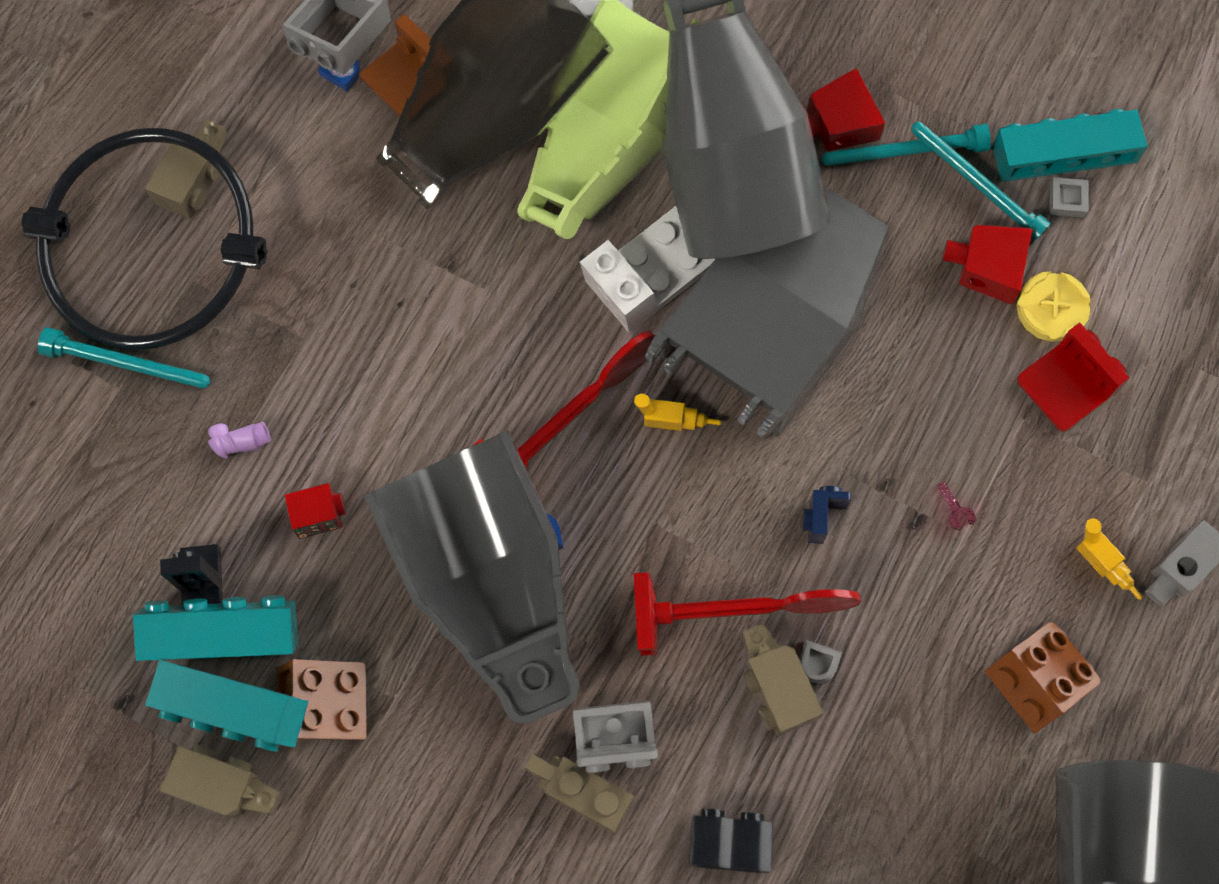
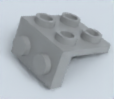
(614, 735)

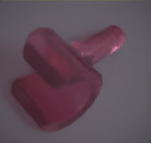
(955, 508)

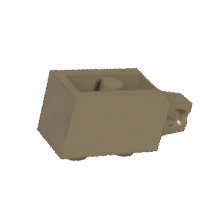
(185, 176)
(779, 682)
(217, 785)
(582, 791)

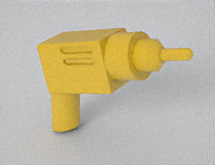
(671, 414)
(1106, 557)

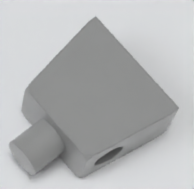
(1196, 553)

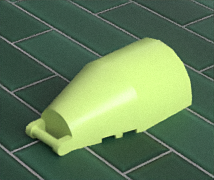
(606, 128)

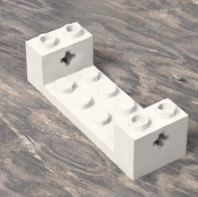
(643, 272)

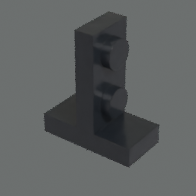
(196, 573)

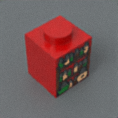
(315, 510)

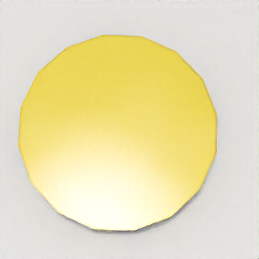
(1053, 305)

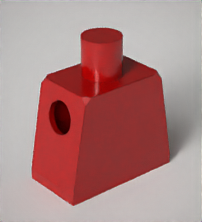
(845, 113)
(992, 260)

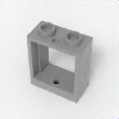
(311, 13)

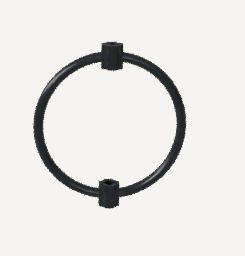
(52, 225)

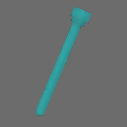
(975, 139)
(979, 181)
(54, 344)

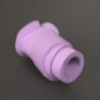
(243, 439)

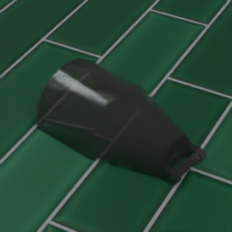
(491, 86)

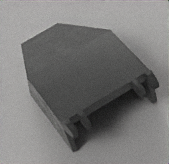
(778, 314)

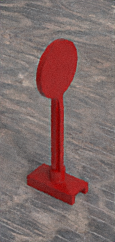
(613, 373)
(653, 613)

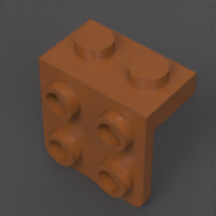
(1043, 676)

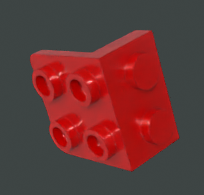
(1073, 378)

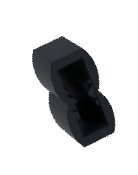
(731, 843)

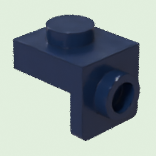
(816, 517)

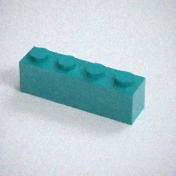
(1069, 145)
(215, 629)
(226, 704)

